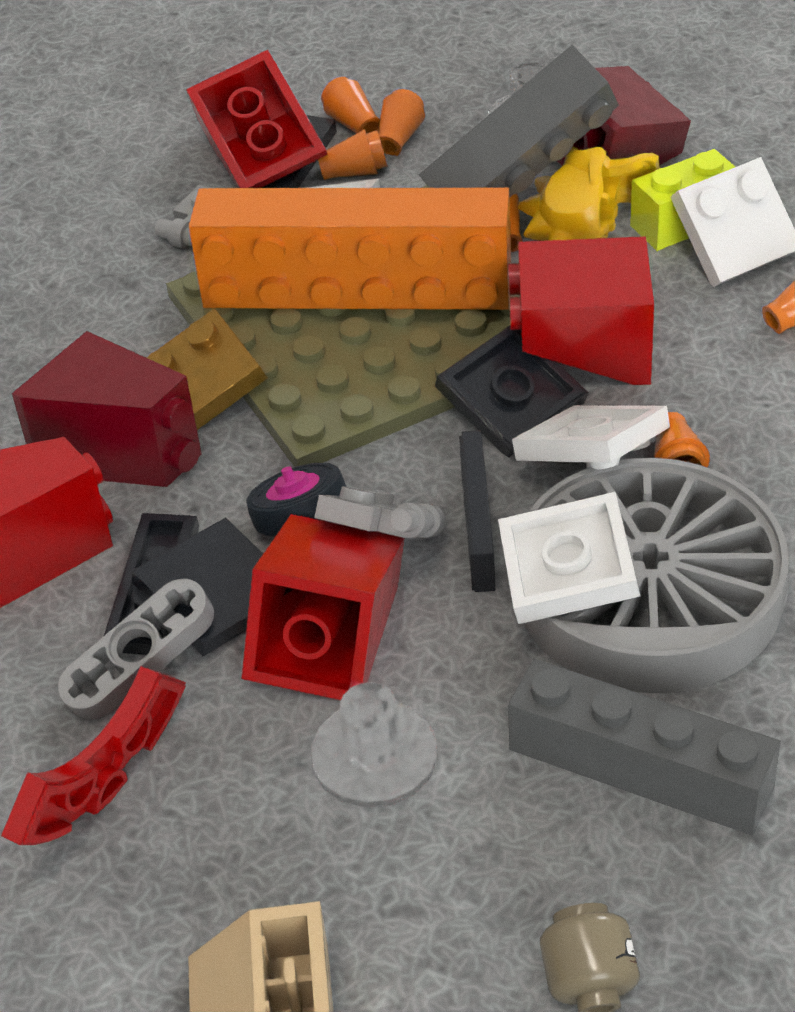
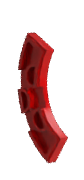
(94, 777)

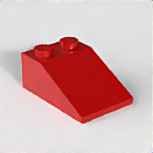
(255, 122)

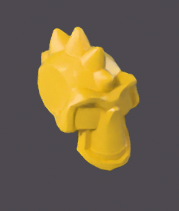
(583, 195)

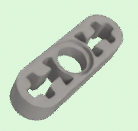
(138, 624)

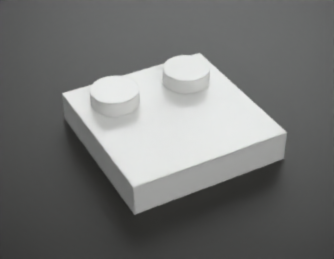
(735, 221)
(592, 434)
(567, 558)

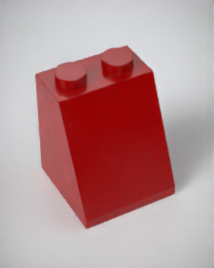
(586, 304)
(48, 514)
(332, 622)

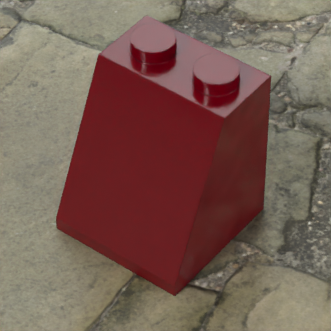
(640, 123)
(116, 408)

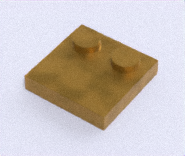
(215, 365)

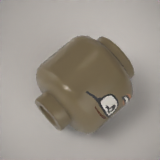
(589, 957)

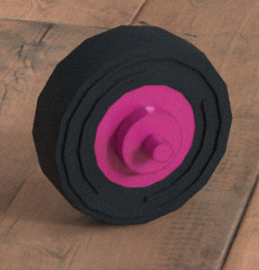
(292, 492)

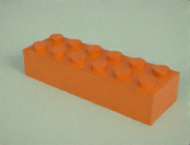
(352, 248)

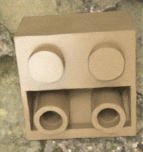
(265, 964)

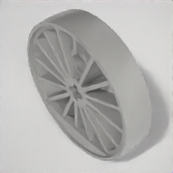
(674, 571)

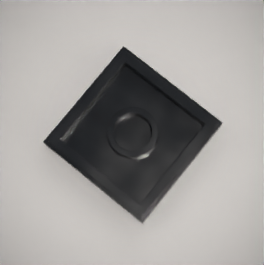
(508, 389)
(222, 565)

